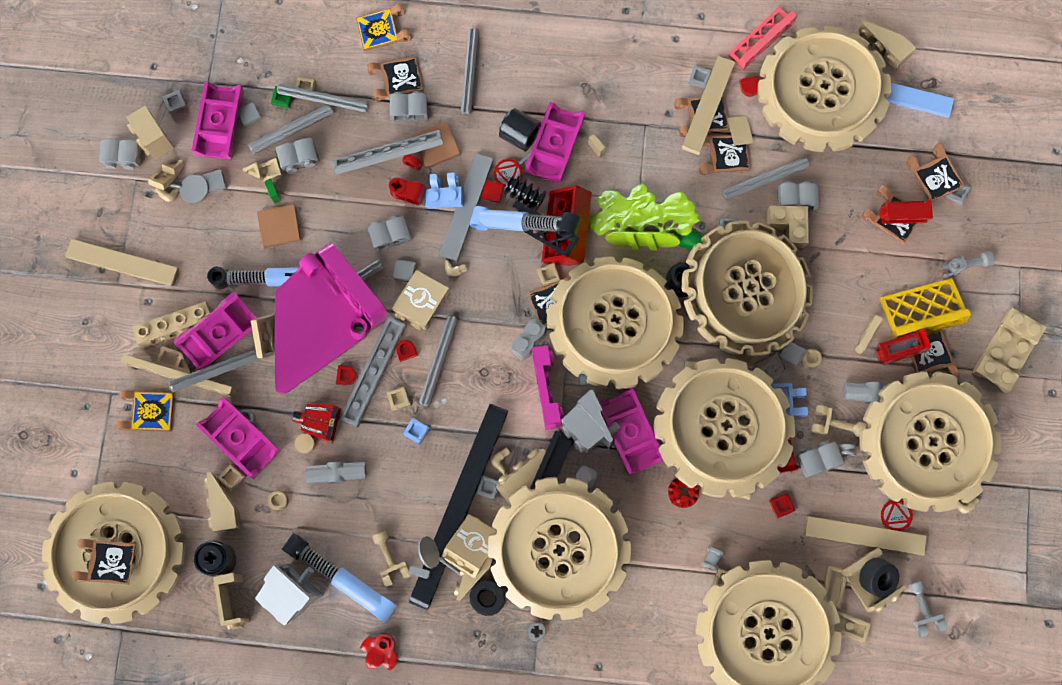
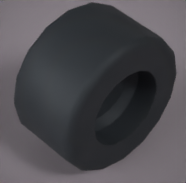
(879, 577)
(475, 594)

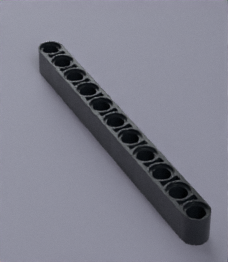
(461, 499)

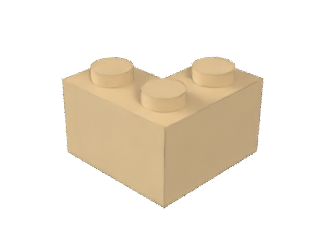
(150, 135)
(792, 221)

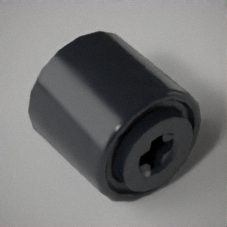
(519, 129)
(221, 565)

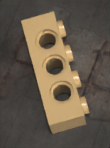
(170, 325)

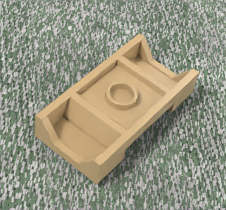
(1009, 349)

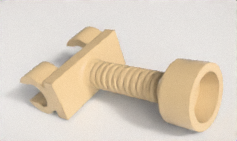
(825, 411)
(381, 540)

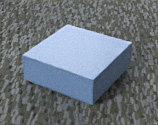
(416, 431)

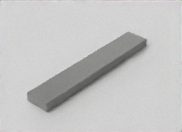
(388, 152)
(462, 216)
(372, 372)

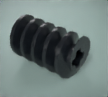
(524, 192)

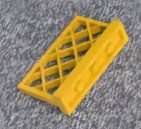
(933, 323)

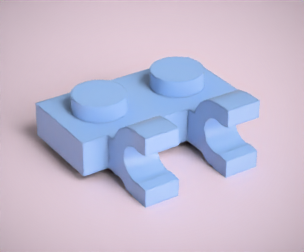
(444, 197)
(790, 394)

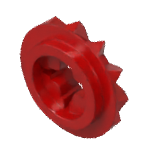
(684, 501)

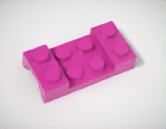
(217, 121)
(554, 143)
(216, 332)
(551, 412)
(635, 437)
(238, 438)

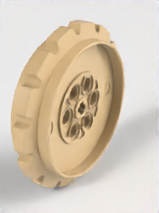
(815, 122)
(725, 317)
(590, 350)
(698, 456)
(967, 458)
(91, 518)
(546, 587)
(790, 597)

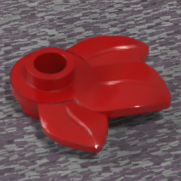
(377, 653)

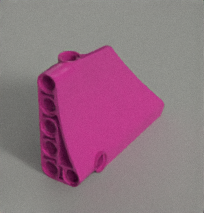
(319, 315)

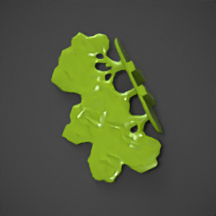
(641, 211)

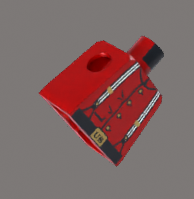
(319, 421)

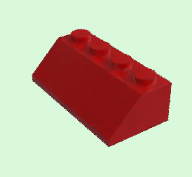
(576, 201)

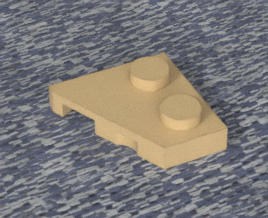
(264, 335)

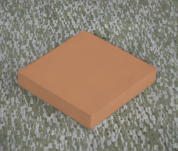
(441, 153)
(278, 226)

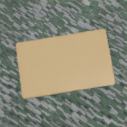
(740, 130)

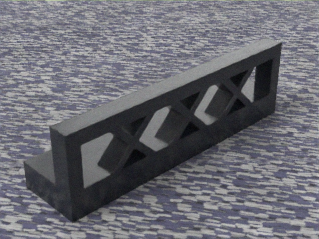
(573, 241)
(553, 458)

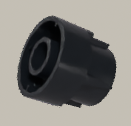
(671, 278)

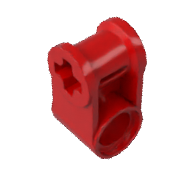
(410, 190)

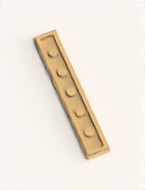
(708, 105)
(122, 262)
(174, 374)
(865, 536)

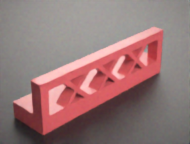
(765, 41)

